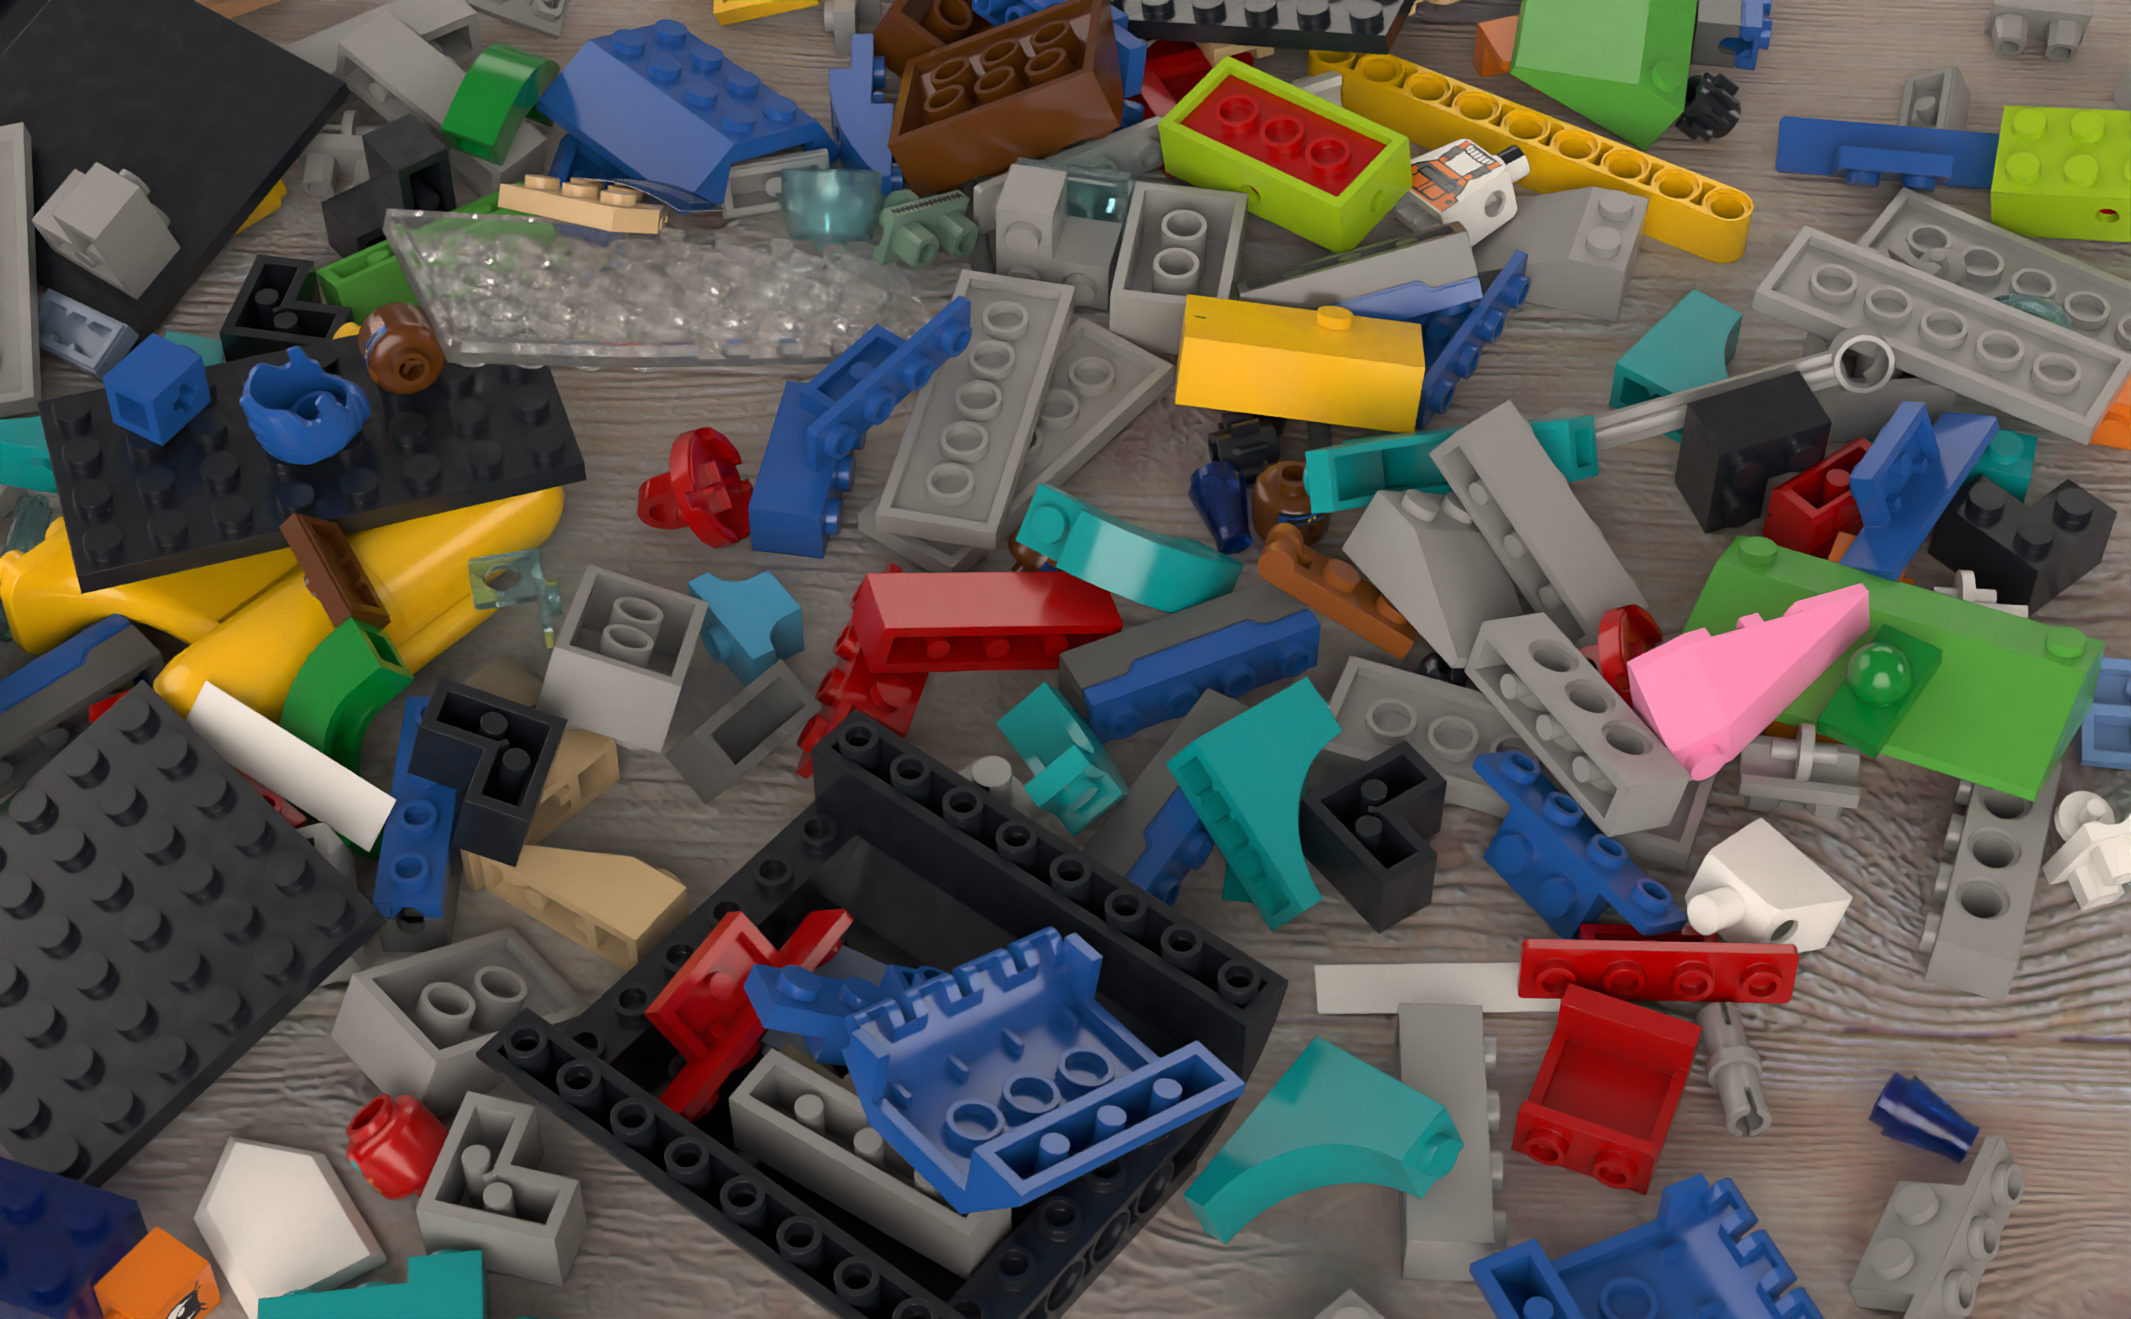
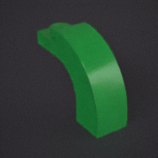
(495, 99)
(340, 694)

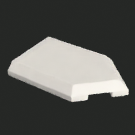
(282, 1223)

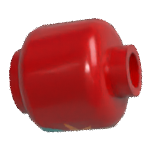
(395, 1144)

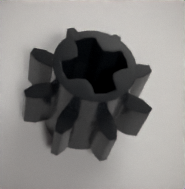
(1709, 107)
(1245, 443)

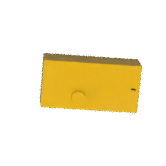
(1300, 363)

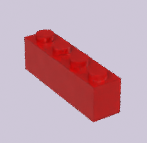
(978, 620)

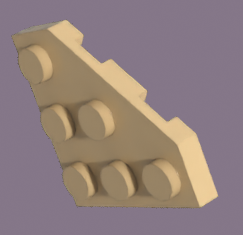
(587, 203)

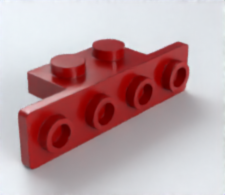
(850, 686)
(1657, 967)
(709, 1012)

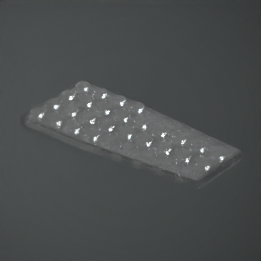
(598, 299)

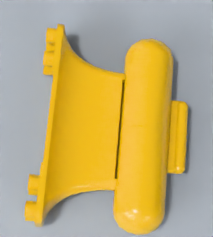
(253, 615)

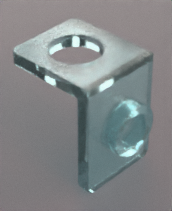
(530, 588)

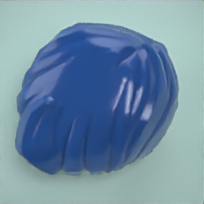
(301, 409)

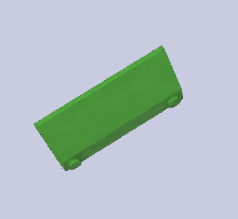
(1609, 60)
(1993, 707)

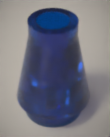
(1222, 503)
(1921, 1118)

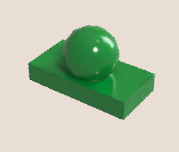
(1879, 690)

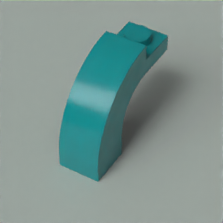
(1125, 557)
(1069, 762)

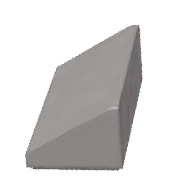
(1935, 100)
(754, 182)

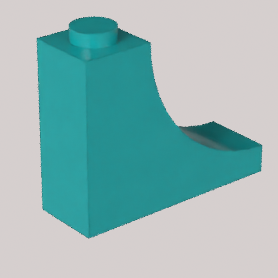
(1678, 353)
(1248, 792)
(1324, 1127)

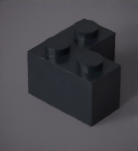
(405, 172)
(279, 310)
(1743, 440)
(2020, 548)
(495, 755)
(1371, 834)

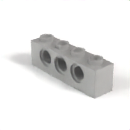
(1577, 724)
(1986, 888)

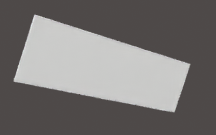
(290, 767)
(1384, 986)

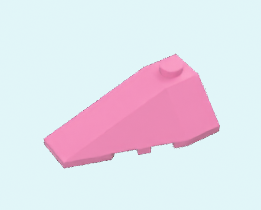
(1721, 691)

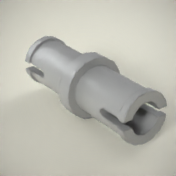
(1734, 1069)

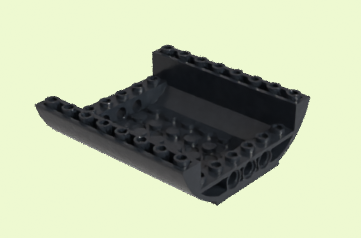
(933, 882)

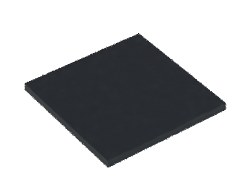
(179, 103)

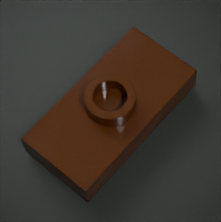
(333, 571)

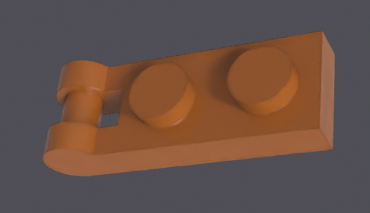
(1333, 590)

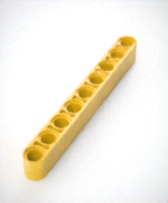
(1439, 110)

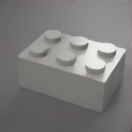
(1174, 247)
(622, 658)

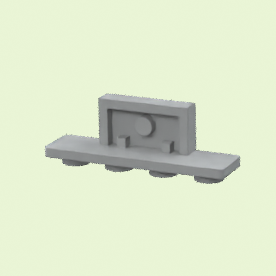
(1126, 150)
(1939, 1240)

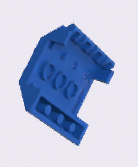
(674, 109)
(1019, 1075)
(1669, 1268)

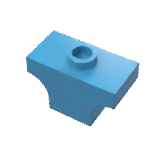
(748, 623)

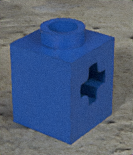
(157, 389)

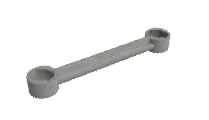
(1669, 411)

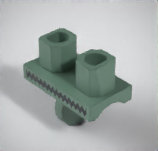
(921, 227)

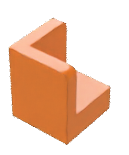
(1495, 46)

